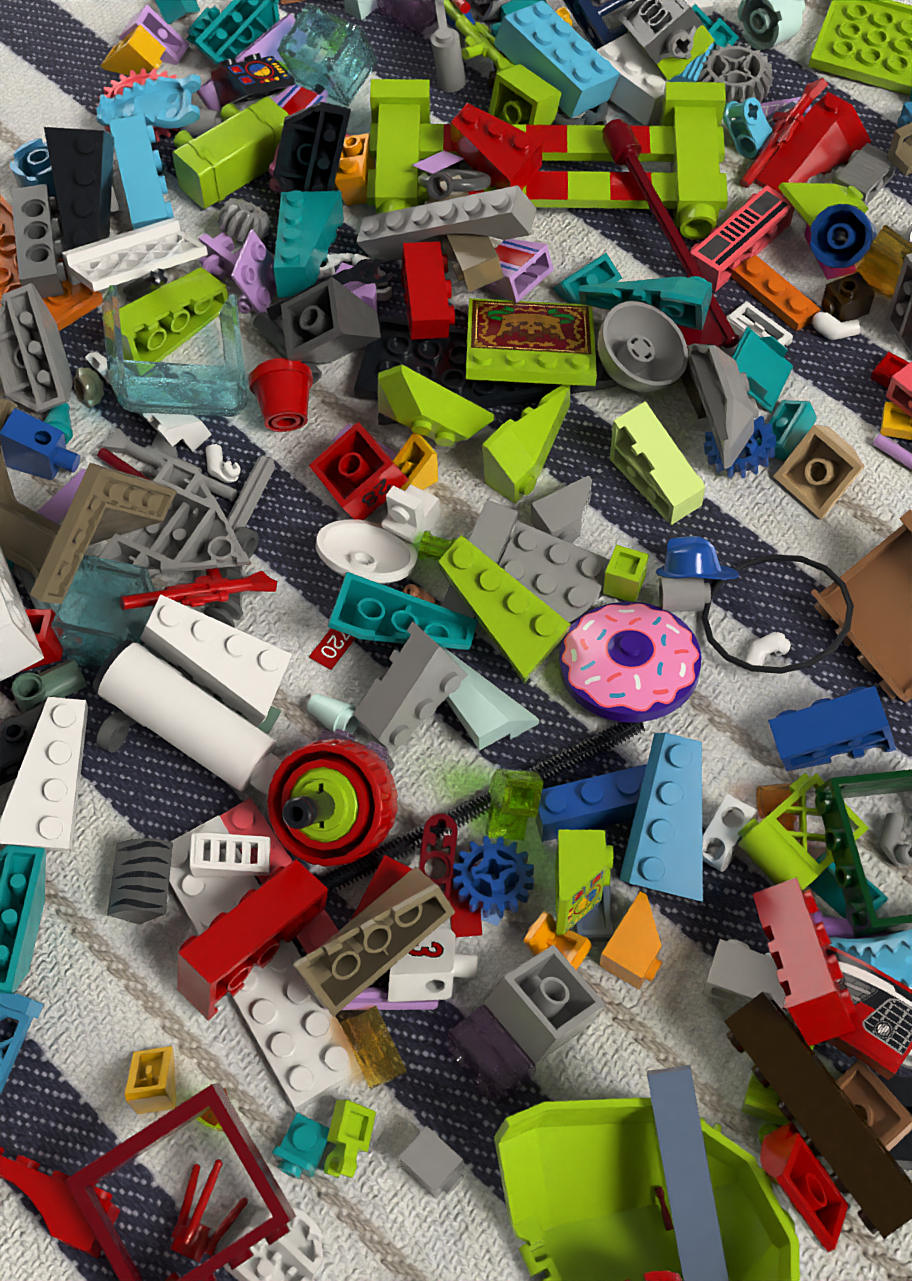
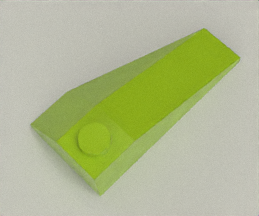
(520, 448)

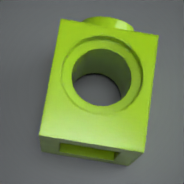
(625, 573)

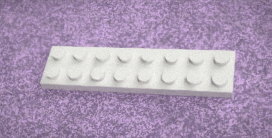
(285, 1017)

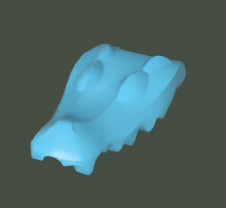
(162, 101)
(886, 953)

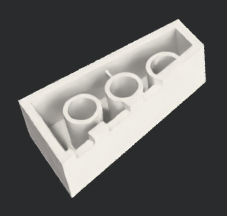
(218, 656)
(47, 785)

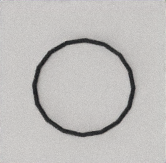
(780, 670)

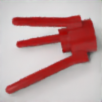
(189, 1234)

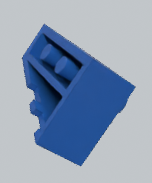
(831, 729)

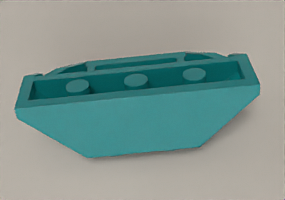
(237, 28)
(20, 911)

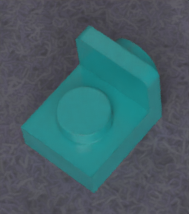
(302, 1147)

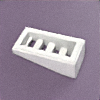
(230, 842)

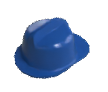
(693, 558)

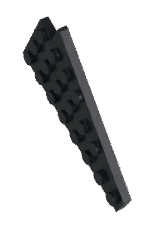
(445, 364)

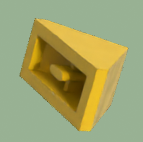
(418, 462)
(152, 1081)

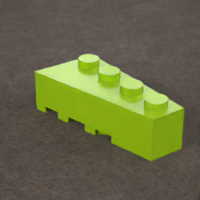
(170, 316)

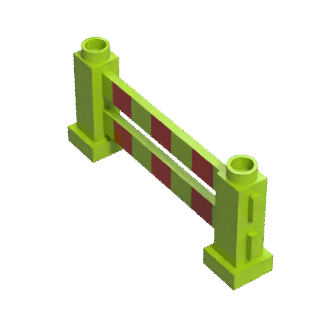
(686, 136)

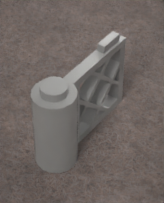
(447, 54)

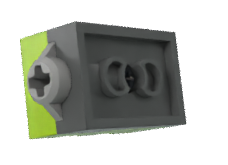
(667, 33)

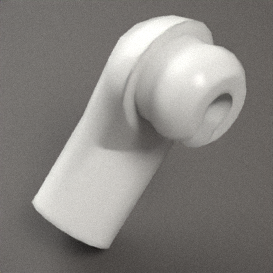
(833, 328)
(217, 468)
(770, 643)

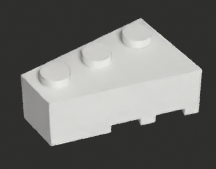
(640, 81)

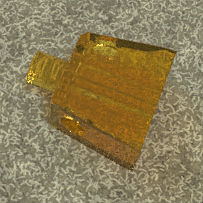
(884, 261)

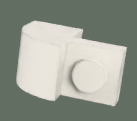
(411, 513)

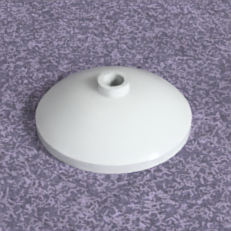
(365, 551)

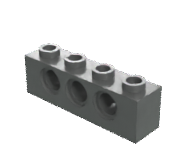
(37, 239)

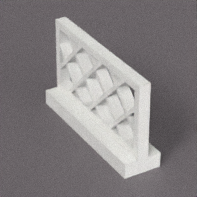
(131, 255)

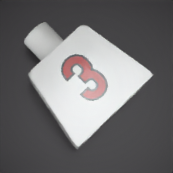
(430, 969)

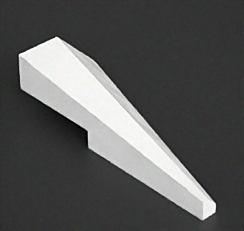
(170, 426)

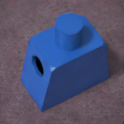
(35, 447)

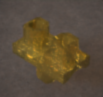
(373, 1048)

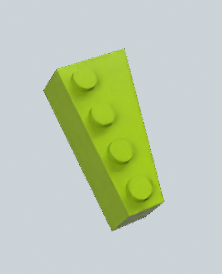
(509, 612)

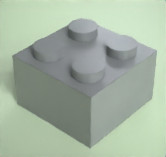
(544, 1003)

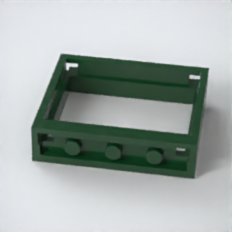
(842, 844)

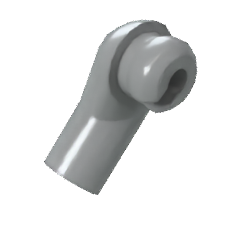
(891, 842)

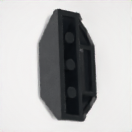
(311, 148)

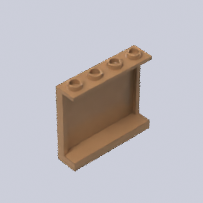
(882, 610)

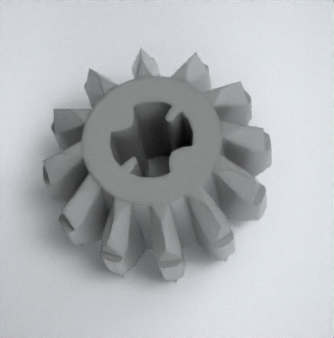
(240, 217)

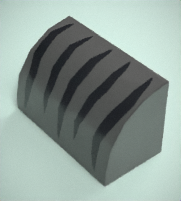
(140, 880)

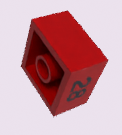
(358, 472)

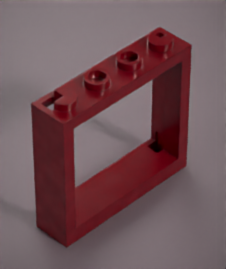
(211, 1098)

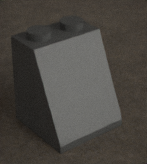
(327, 323)

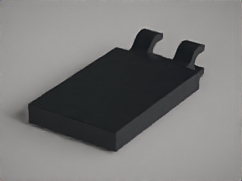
(361, 274)

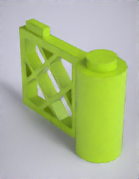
(777, 849)

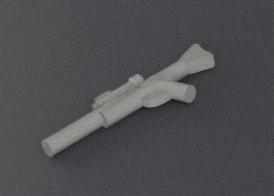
(157, 456)

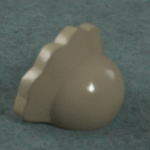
(88, 386)

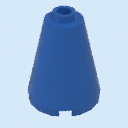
(841, 235)

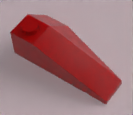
(822, 141)

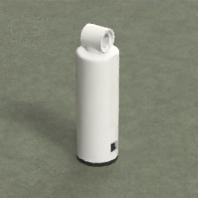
(187, 717)

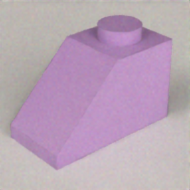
(161, 31)

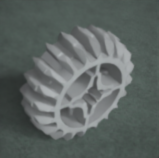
(741, 69)

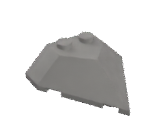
(191, 535)

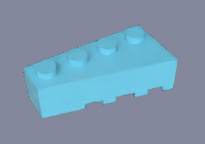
(139, 171)

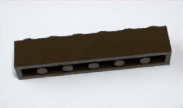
(824, 1112)

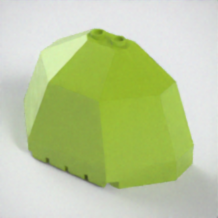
(587, 1202)

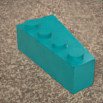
(303, 237)

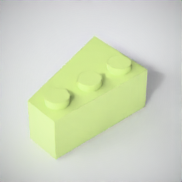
(655, 464)

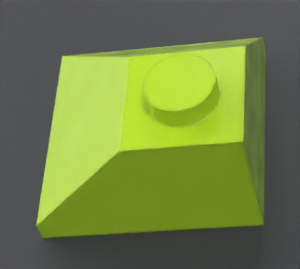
(813, 198)

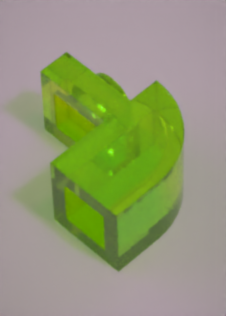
(513, 799)

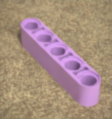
(265, 45)

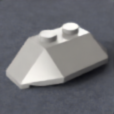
(32, 352)
(724, 399)

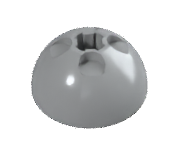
(641, 347)

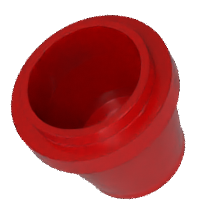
(282, 393)

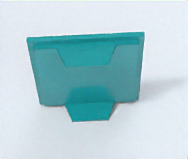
(764, 365)

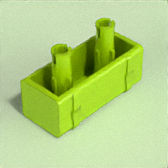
(229, 152)

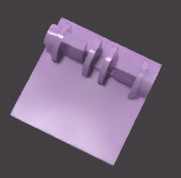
(254, 276)

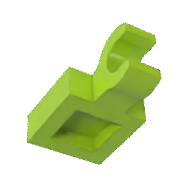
(351, 1133)

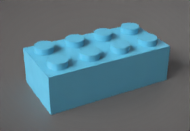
(557, 55)

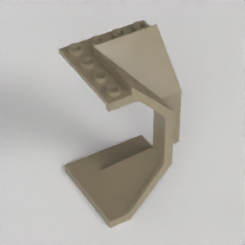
(102, 506)

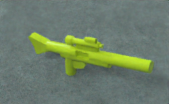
(478, 39)

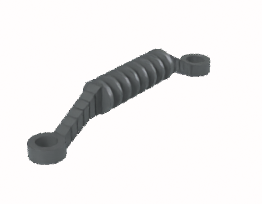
(116, 727)

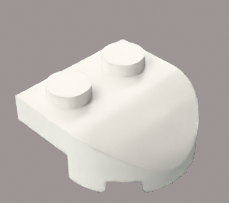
(290, 1258)

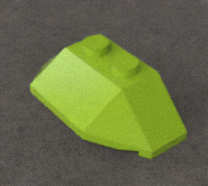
(428, 407)

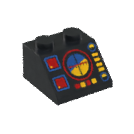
(250, 79)

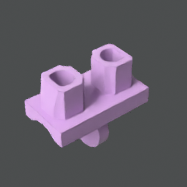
(219, 260)

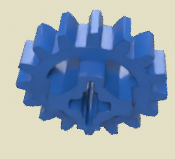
(751, 454)
(508, 870)

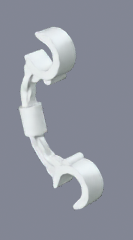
(335, 259)

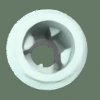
(333, 713)

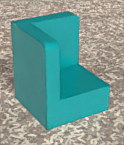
(175, 9)

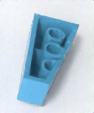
(667, 823)

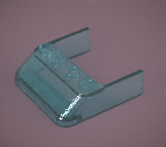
(176, 386)

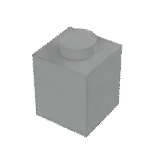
(432, 1163)

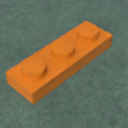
(775, 292)

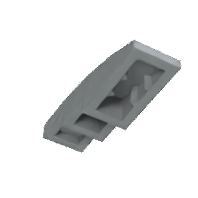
(490, 537)

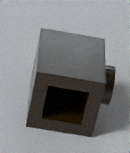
(848, 298)

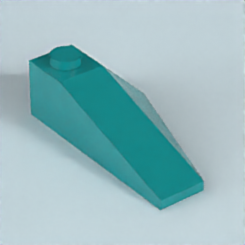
(678, 297)
(384, 614)

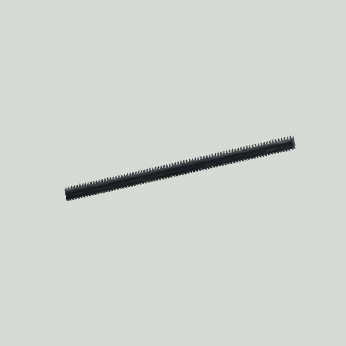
(480, 804)

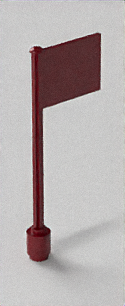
(625, 151)

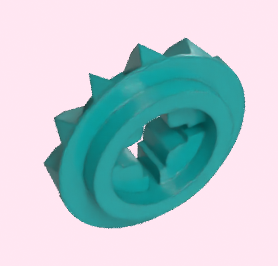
(202, 23)

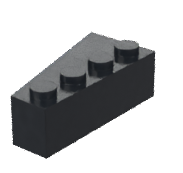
(82, 181)

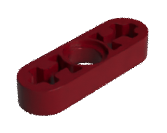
(448, 842)

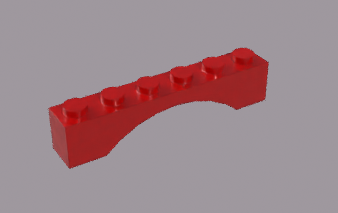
(57, 1202)

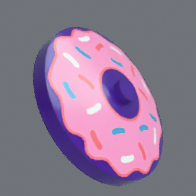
(630, 662)

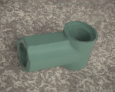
(54, 682)

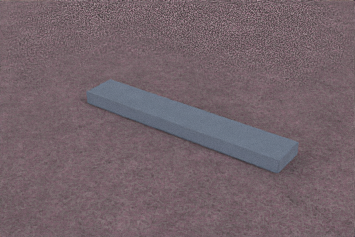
(687, 1174)

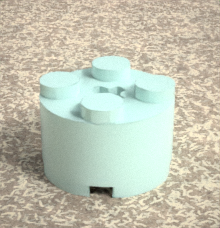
(770, 21)

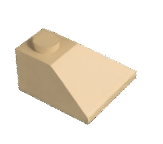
(820, 469)

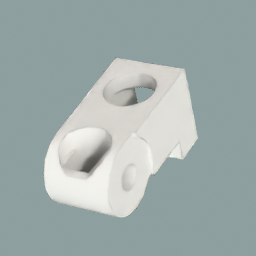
(722, 833)

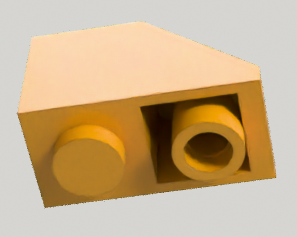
(353, 169)

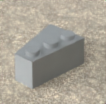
(410, 689)

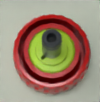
(332, 802)

